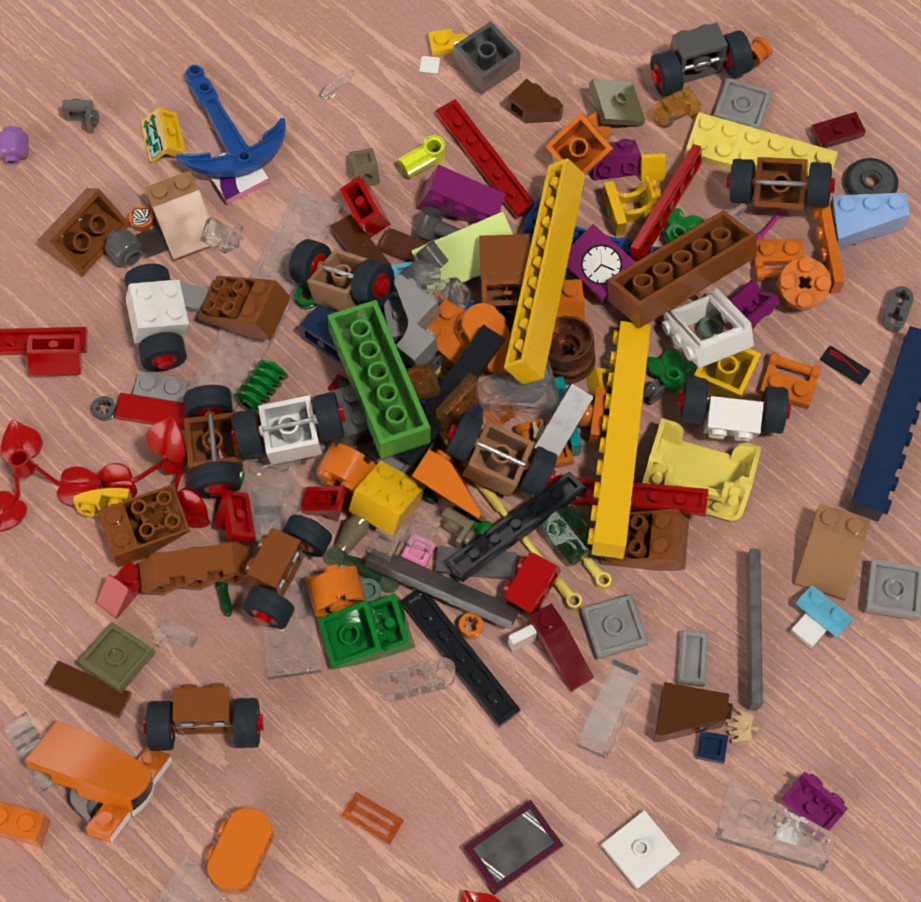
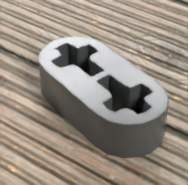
(902, 310)

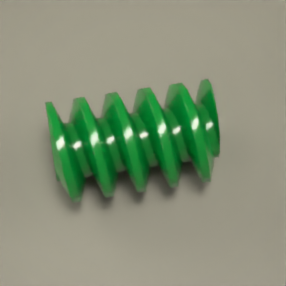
(259, 384)

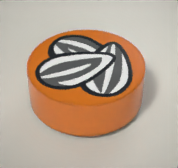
(141, 218)

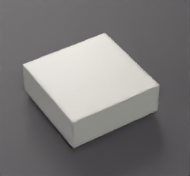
(808, 631)
(522, 638)

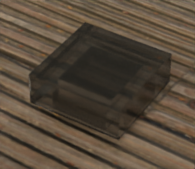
(152, 242)

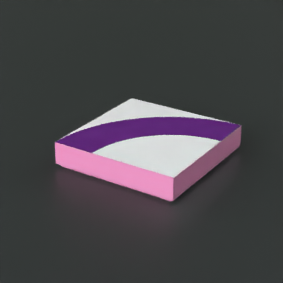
(235, 187)

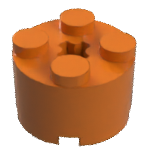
(818, 283)
(343, 468)
(334, 590)

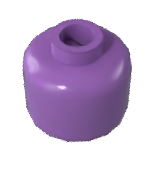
(13, 144)

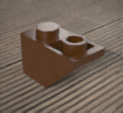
(533, 104)

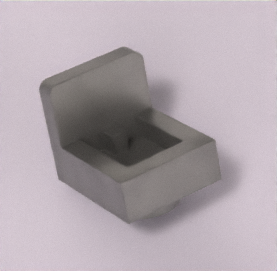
(81, 111)

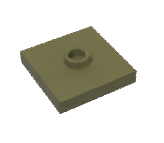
(616, 102)
(116, 657)

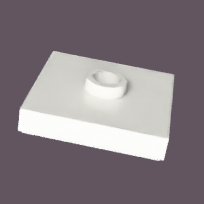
(640, 850)

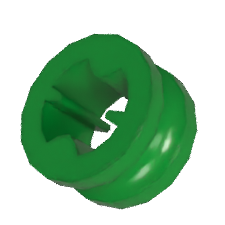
(309, 304)

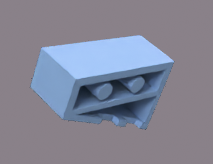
(867, 216)

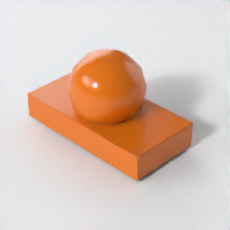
(594, 416)

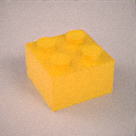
(730, 375)
(386, 498)

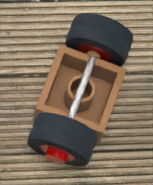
(338, 277)
(499, 457)

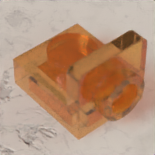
(424, 380)

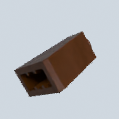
(690, 710)

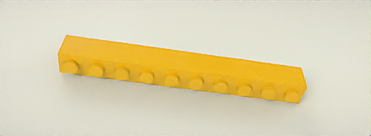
(545, 272)
(621, 441)

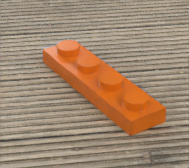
(829, 252)

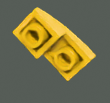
(91, 501)

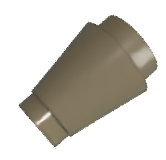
(352, 533)

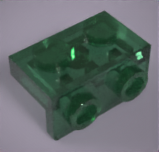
(569, 533)

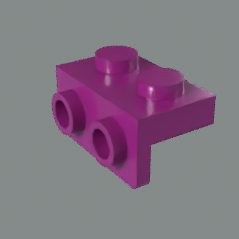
(620, 162)
(753, 303)
(814, 802)

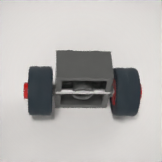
(699, 55)

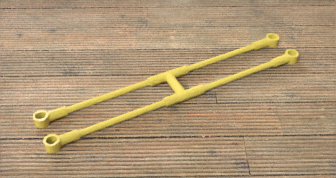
(560, 584)

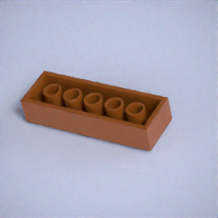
(682, 268)

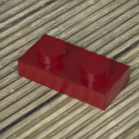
(838, 130)

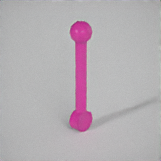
(760, 236)

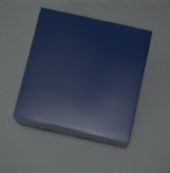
(712, 747)

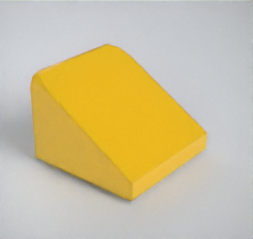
(653, 166)
(599, 379)

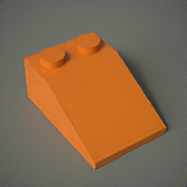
(444, 329)
(440, 476)

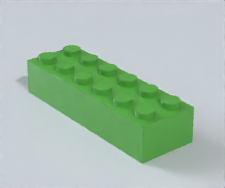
(379, 379)

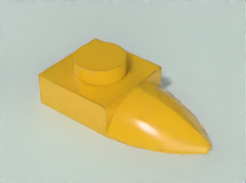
(443, 40)

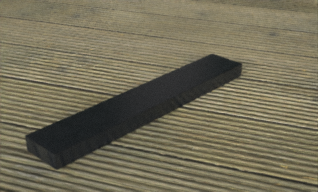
(473, 361)
(515, 527)
(467, 663)

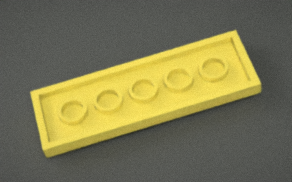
(728, 140)

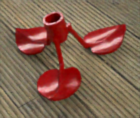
(167, 440)
(17, 449)

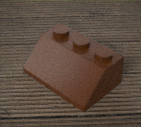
(82, 231)

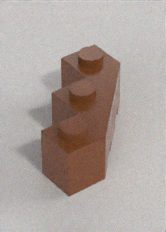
(194, 568)

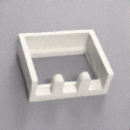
(715, 347)

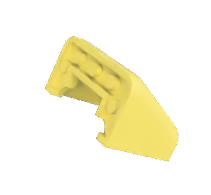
(695, 466)

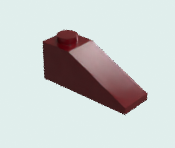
(560, 647)

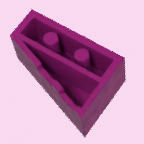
(459, 196)

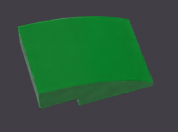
(366, 632)

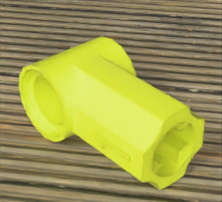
(422, 158)

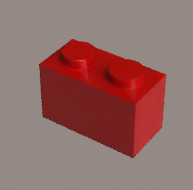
(365, 206)
(54, 354)
(531, 583)

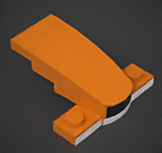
(99, 774)

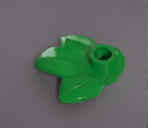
(680, 224)
(671, 368)

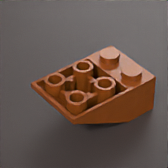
(503, 269)
(245, 305)
(143, 524)
(654, 541)

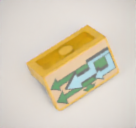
(162, 134)

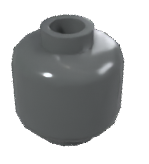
(123, 247)

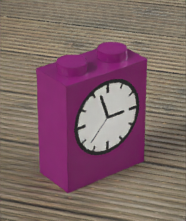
(595, 260)

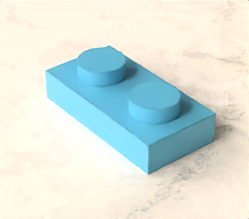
(824, 611)

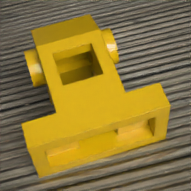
(617, 203)

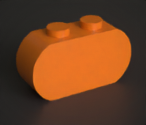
(470, 323)
(240, 850)

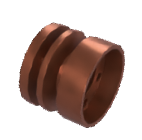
(572, 349)

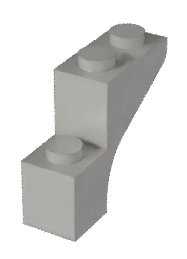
(421, 310)

